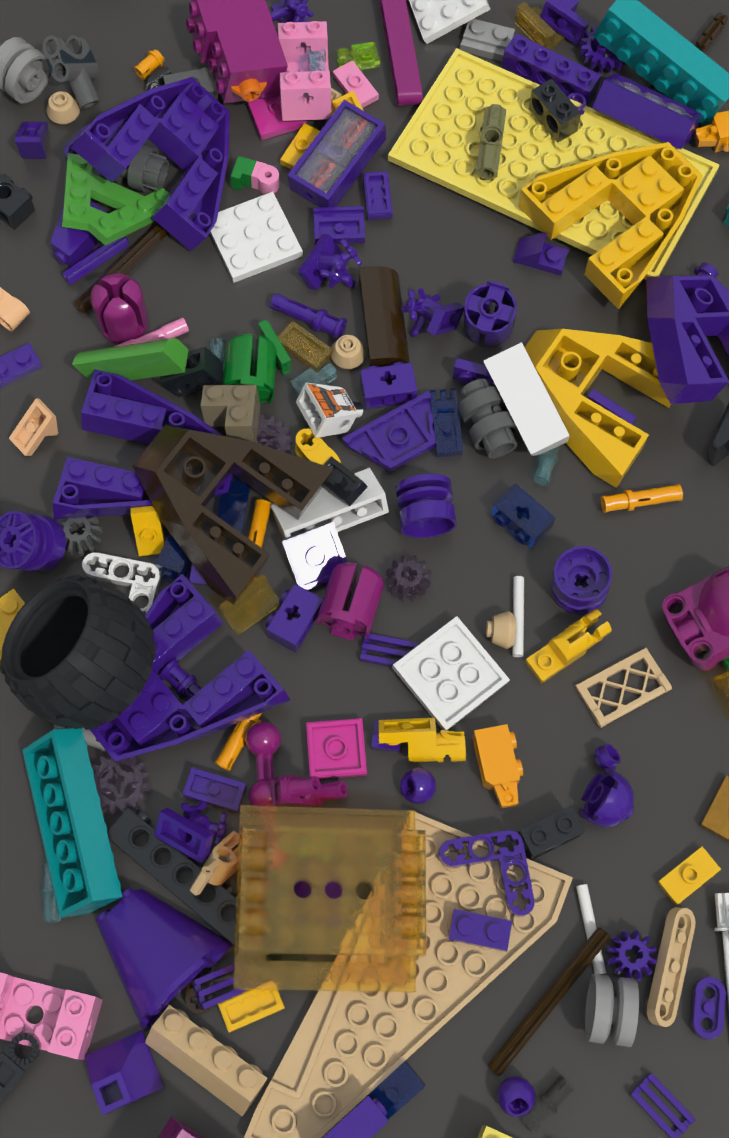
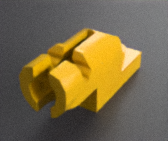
(567, 647)
(422, 739)

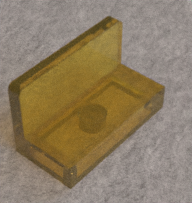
(536, 28)
(251, 607)

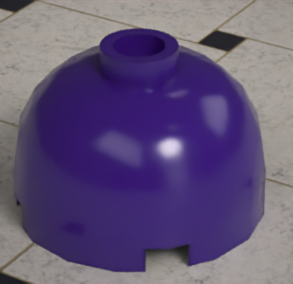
(608, 800)

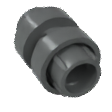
(145, 170)
(492, 426)

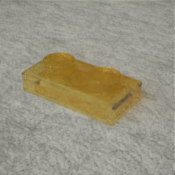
(305, 346)

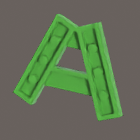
(132, 211)

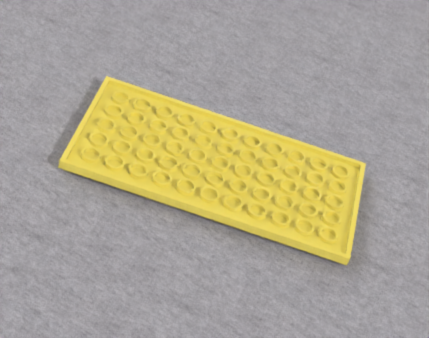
(445, 143)

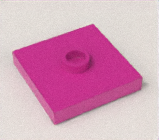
(268, 117)
(336, 748)

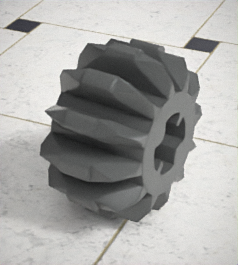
(90, 535)

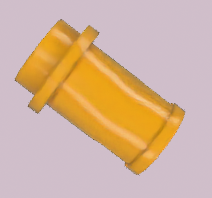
(149, 64)

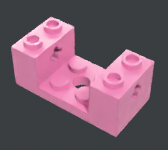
(304, 92)
(66, 1021)

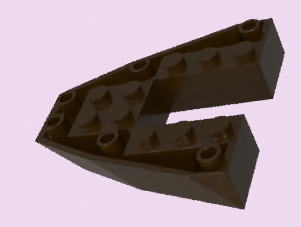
(186, 470)

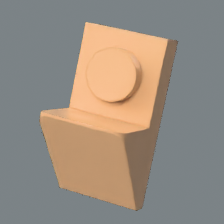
(33, 428)

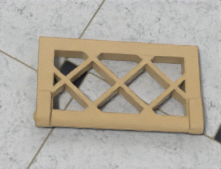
(623, 665)

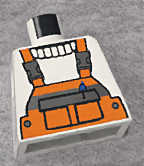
(327, 409)

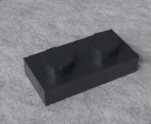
(344, 482)

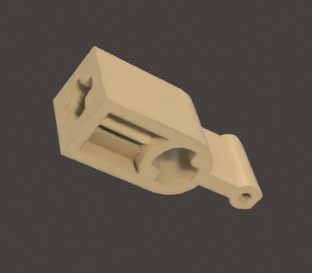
(219, 866)

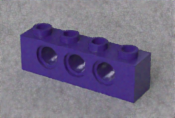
(541, 64)

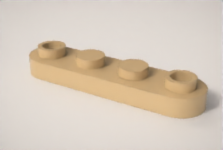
(671, 967)

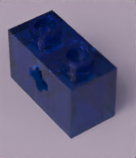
(517, 504)

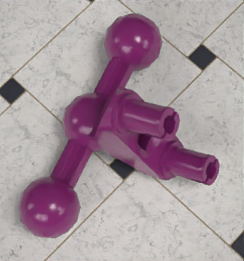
(287, 790)

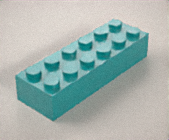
(664, 57)
(71, 822)

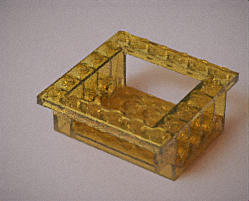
(323, 847)

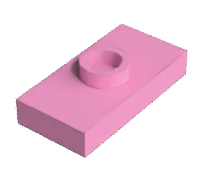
(352, 79)

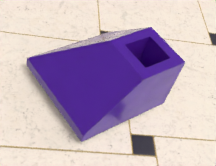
(123, 1073)

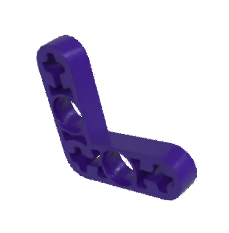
(504, 859)

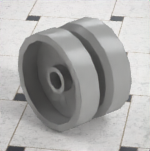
(22, 70)
(611, 1010)

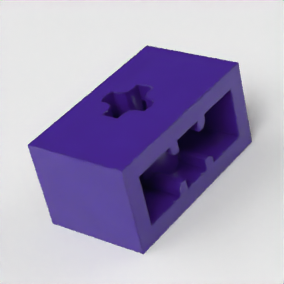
(399, 391)
(293, 632)

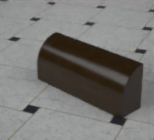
(383, 316)

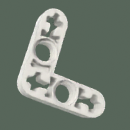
(138, 586)

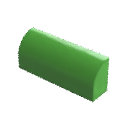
(135, 360)

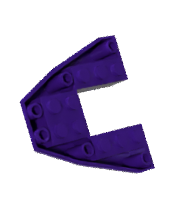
(189, 130)
(679, 318)
(127, 412)
(156, 716)

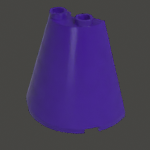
(156, 950)

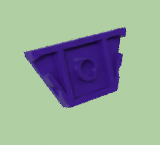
(396, 435)

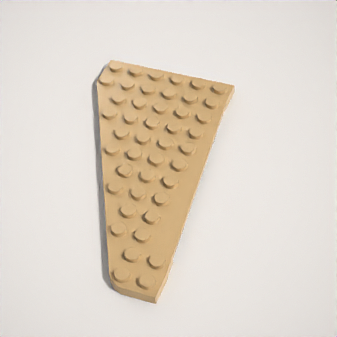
(361, 1037)

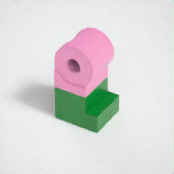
(254, 175)

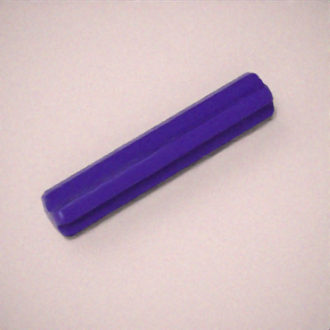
(94, 260)

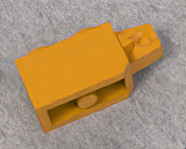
(714, 134)
(497, 763)

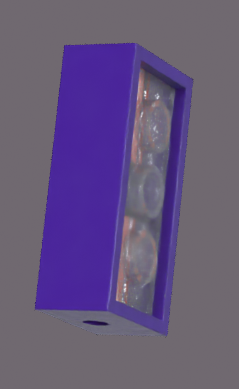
(647, 110)
(337, 156)

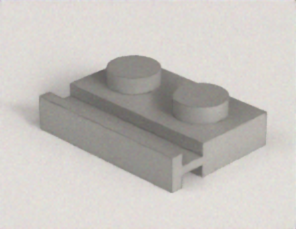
(486, 39)

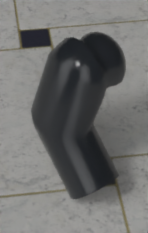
(157, 79)

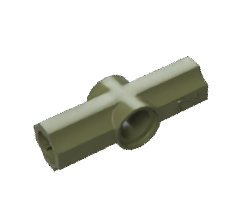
(491, 142)

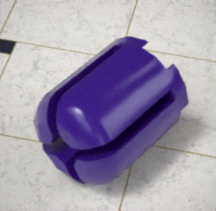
(477, 314)

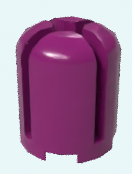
(119, 308)
(337, 598)

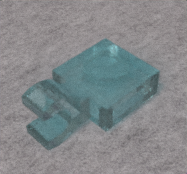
(316, 60)
(324, 376)

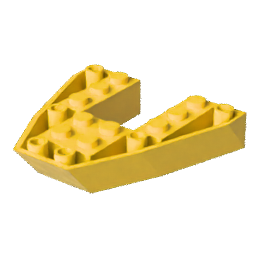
(643, 183)
(568, 366)

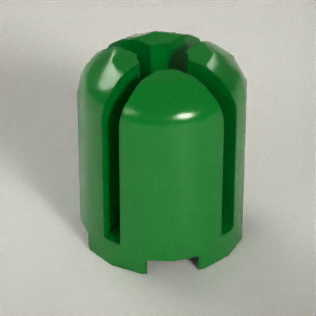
(251, 365)

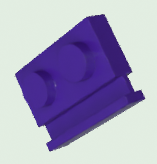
(340, 223)

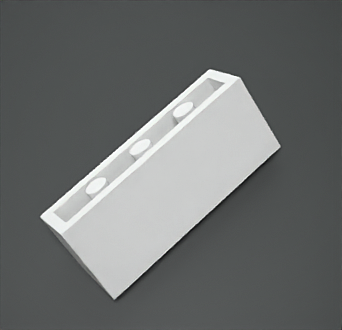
(527, 400)
(329, 508)

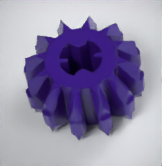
(639, 946)

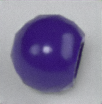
(418, 785)
(516, 1096)

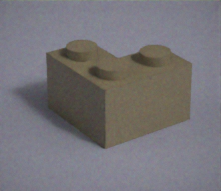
(233, 408)

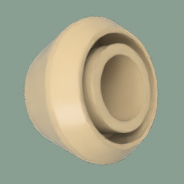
(62, 108)
(348, 352)
(502, 629)

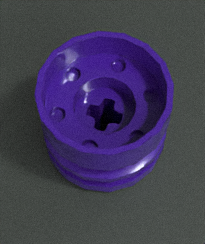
(426, 505)
(30, 542)
(582, 566)

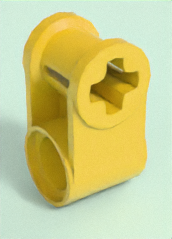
(318, 452)

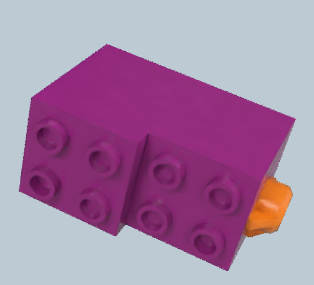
(238, 46)

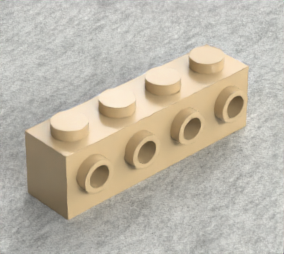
(206, 1059)

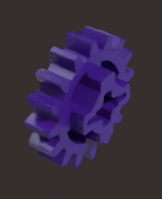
(597, 54)

